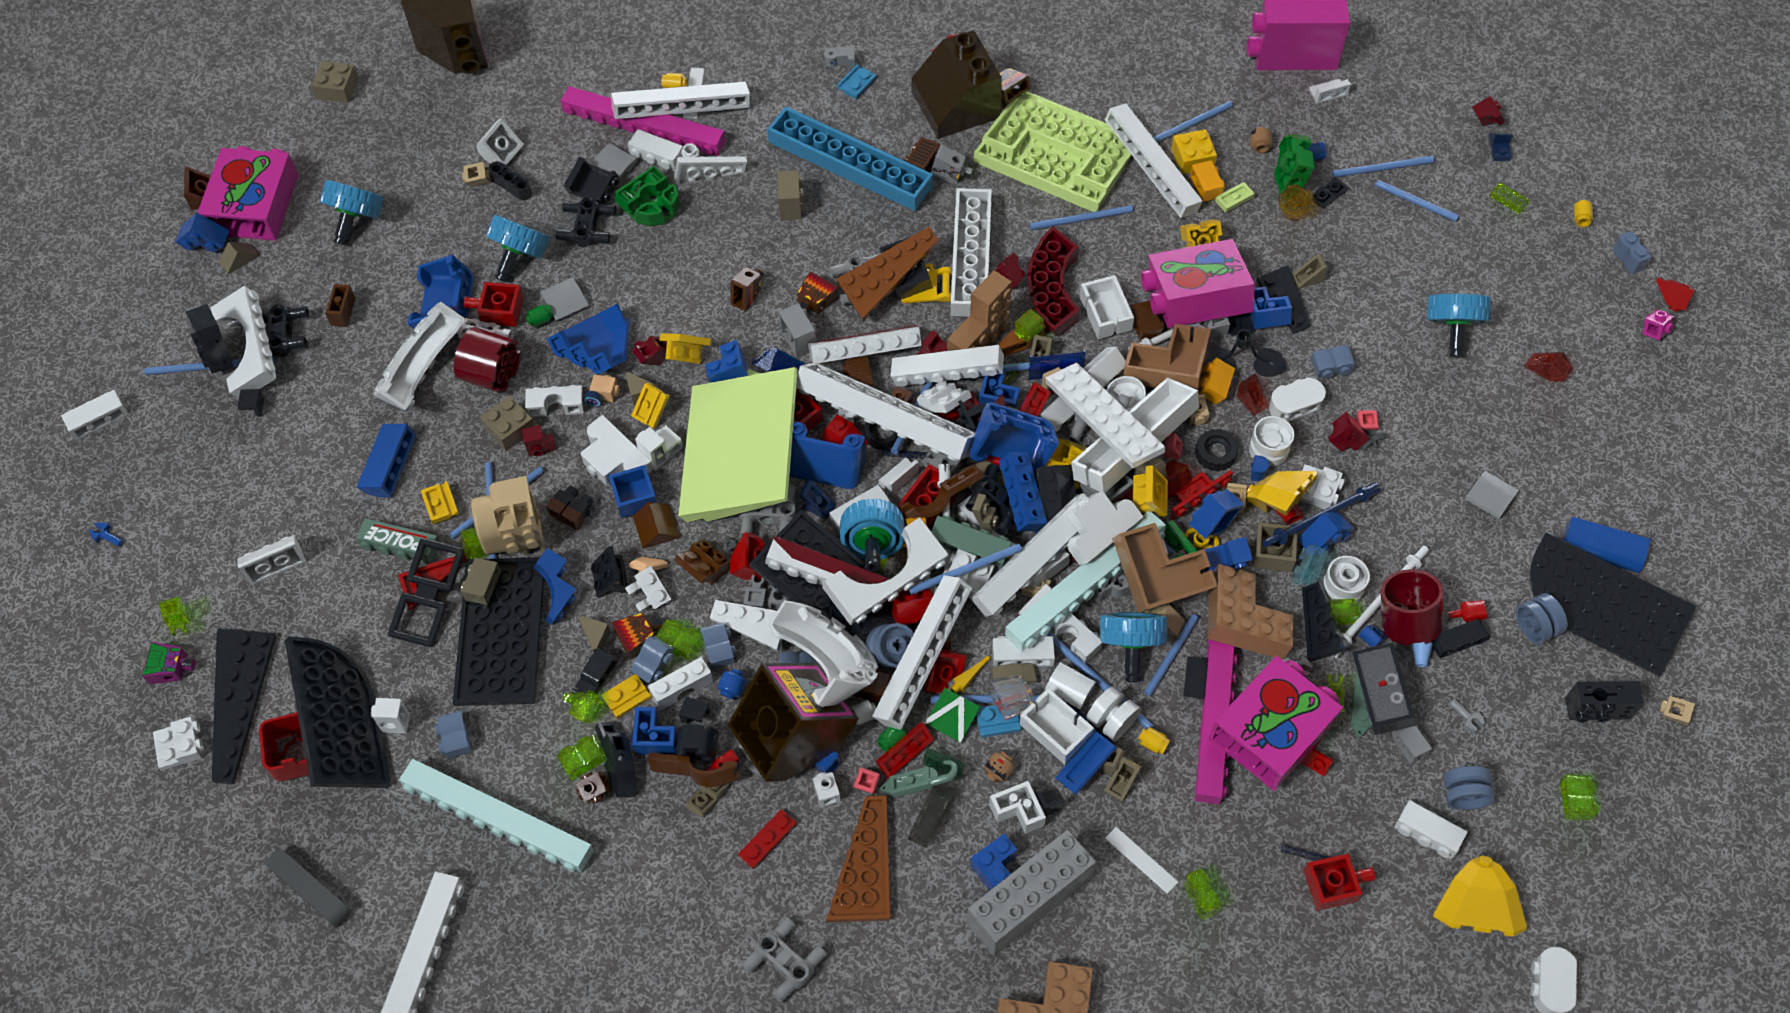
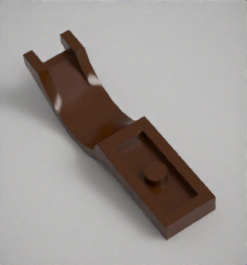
(947, 489)
(682, 766)

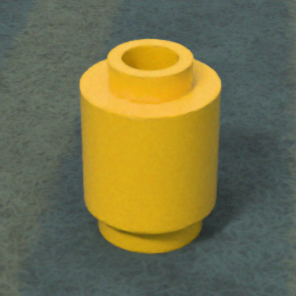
(674, 80)
(1583, 213)
(1153, 740)

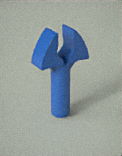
(105, 534)

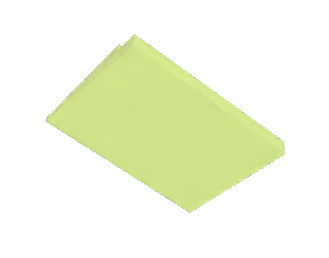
(1054, 150)
(738, 445)

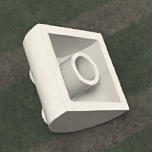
(499, 143)

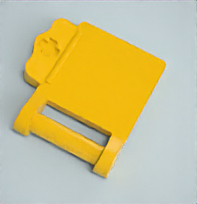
(931, 294)

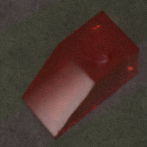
(1550, 366)

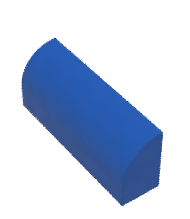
(386, 460)
(1608, 544)

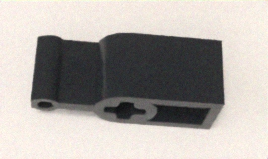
(595, 672)

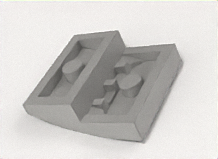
(614, 159)
(564, 299)
(1491, 494)

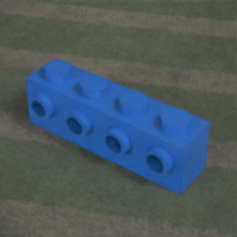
(1023, 491)

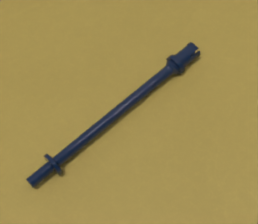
(1362, 494)

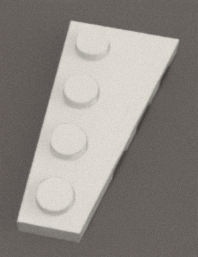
(697, 167)
(748, 621)

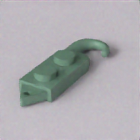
(1359, 714)
(917, 780)

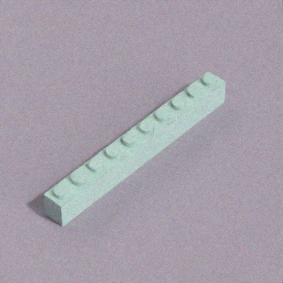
(1070, 592)
(497, 816)

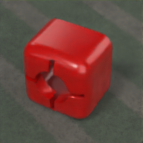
(270, 733)

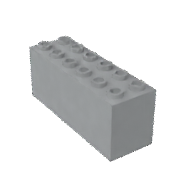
(1030, 892)

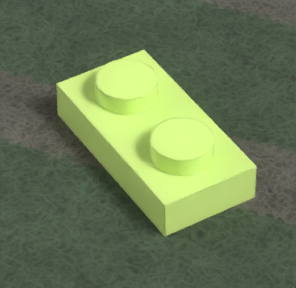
(1234, 197)

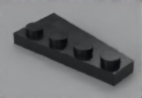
(1280, 284)
(1320, 624)

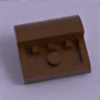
(703, 562)

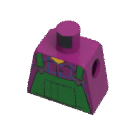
(166, 663)

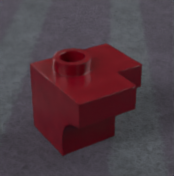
(1488, 112)
(1010, 269)
(933, 344)
(650, 351)
(1347, 433)
(537, 442)

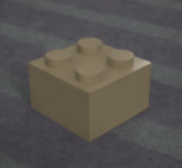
(335, 81)
(790, 195)
(505, 422)
(1275, 556)

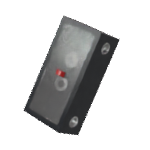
(1383, 688)

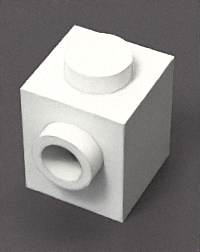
(826, 789)

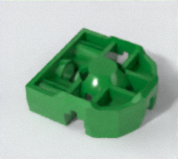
(1293, 162)
(638, 200)

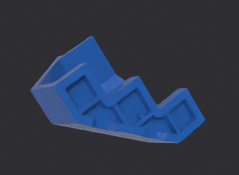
(595, 342)

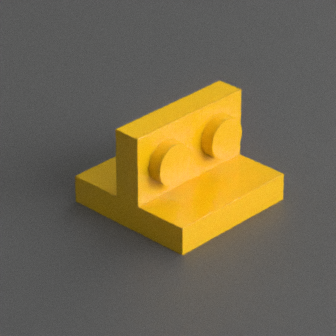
(684, 347)
(1150, 491)

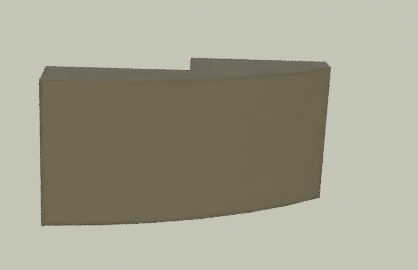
(984, 514)
(1023, 669)
(705, 799)

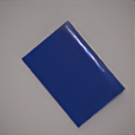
(775, 359)
(1043, 364)

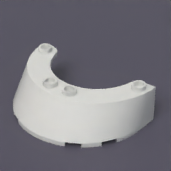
(417, 355)
(842, 657)

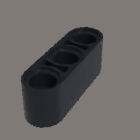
(510, 180)
(1460, 638)

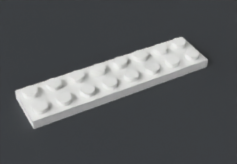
(1105, 415)

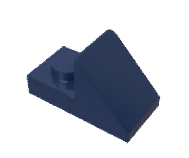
(1500, 146)
(816, 500)

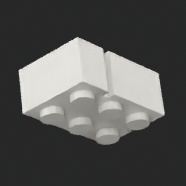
(1106, 307)
(1055, 726)

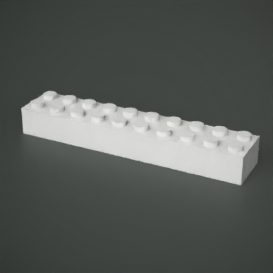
(885, 410)

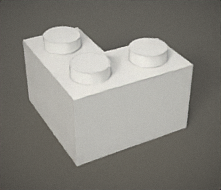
(658, 445)
(1018, 802)

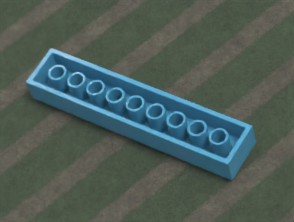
(850, 158)

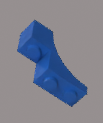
(550, 566)

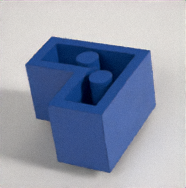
(202, 232)
(1270, 311)
(730, 366)
(994, 387)
(1325, 530)
(1231, 554)
(649, 736)
(991, 860)

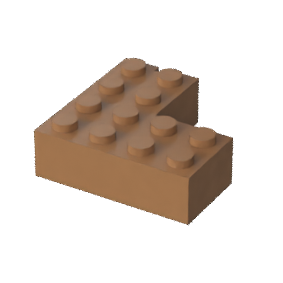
(987, 314)
(1180, 361)
(1154, 577)
(1242, 623)
(1065, 992)

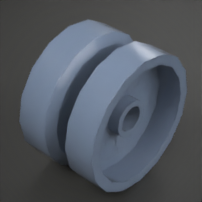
(1541, 618)
(889, 643)
(1468, 788)

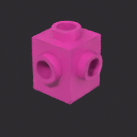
(1658, 324)

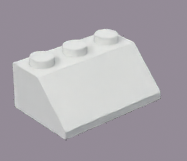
(271, 560)

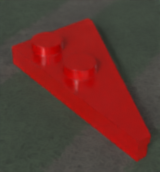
(436, 571)

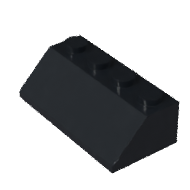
(1055, 488)

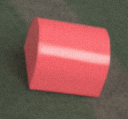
(1367, 419)
(1173, 446)
(867, 780)

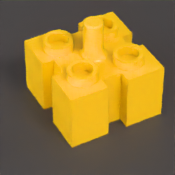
(1201, 234)

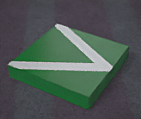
(952, 715)

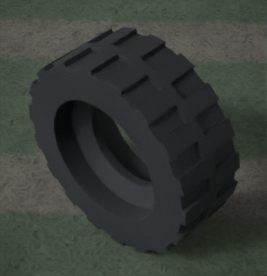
(1223, 438)

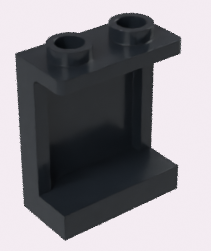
(591, 181)

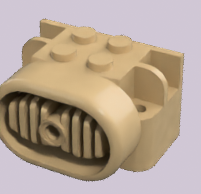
(508, 518)

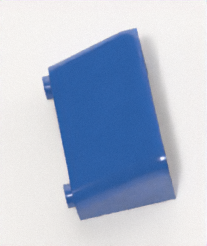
(446, 282)
(1010, 430)
(827, 461)

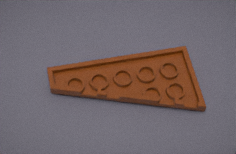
(879, 276)
(864, 879)

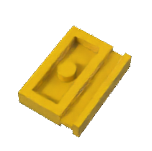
(650, 405)
(439, 502)
(626, 696)

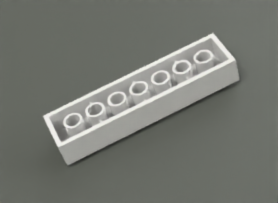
(970, 246)

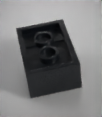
(915, 281)
(208, 339)
(1603, 700)

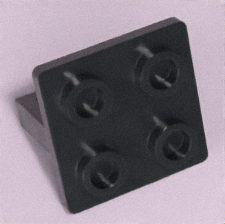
(970, 417)
(609, 573)

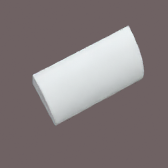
(1070, 685)

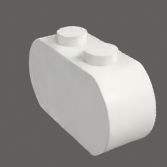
(1297, 399)
(1554, 981)

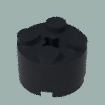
(697, 743)

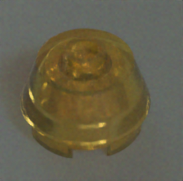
(1295, 202)

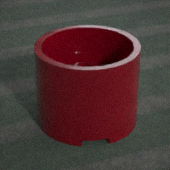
(486, 359)
(1412, 607)

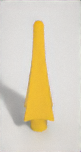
(962, 681)

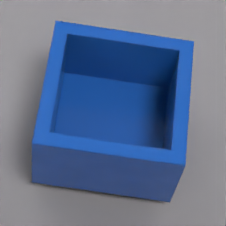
(632, 490)
(1216, 513)

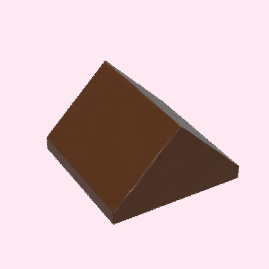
(194, 186)
(655, 524)

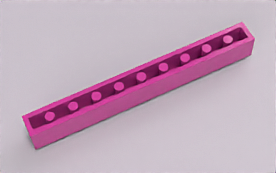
(668, 127)
(1217, 697)

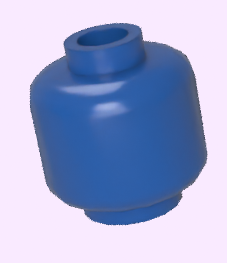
(732, 684)

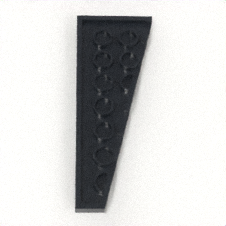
(239, 677)

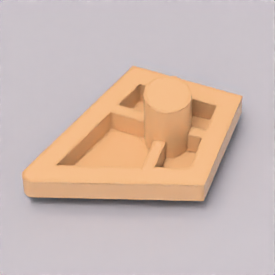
(644, 562)

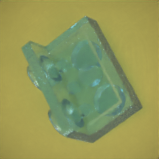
(1311, 565)

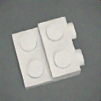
(942, 397)
(1323, 490)
(974, 578)
(178, 743)

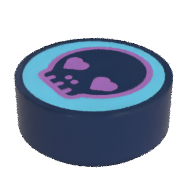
(592, 398)

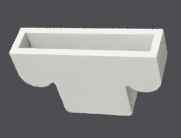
(610, 451)
(1098, 523)

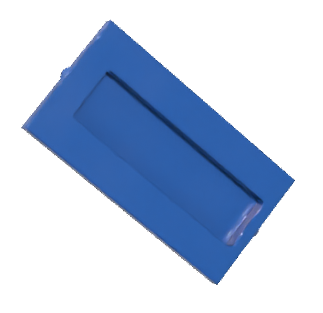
(1085, 762)

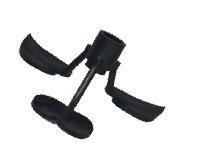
(1268, 361)

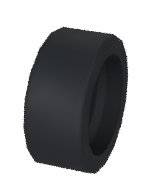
(876, 442)

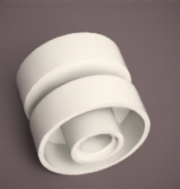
(1128, 386)
(1272, 440)
(1346, 578)
(1108, 710)

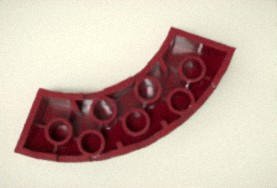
(1046, 281)

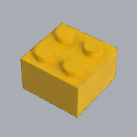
(1192, 149)

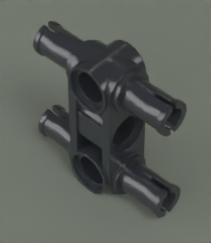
(586, 220)
(280, 327)
(996, 497)

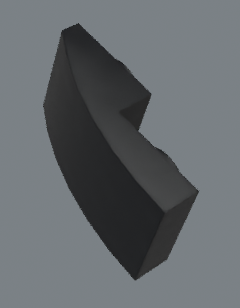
(1329, 193)
(1195, 677)

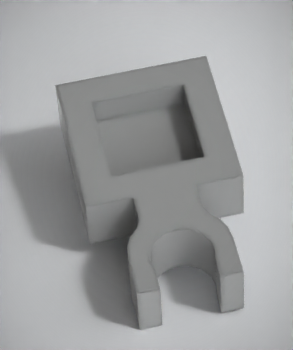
(756, 594)

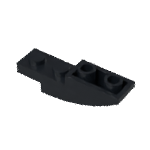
(619, 759)

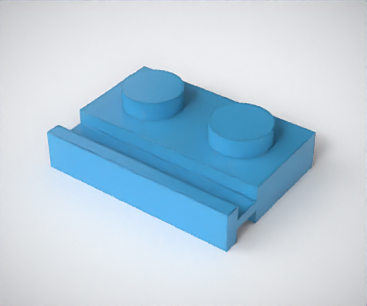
(856, 82)
(992, 723)

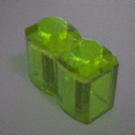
(682, 639)
(581, 757)
(1578, 797)
(1204, 898)

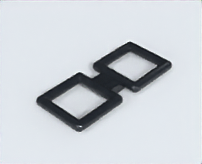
(426, 592)

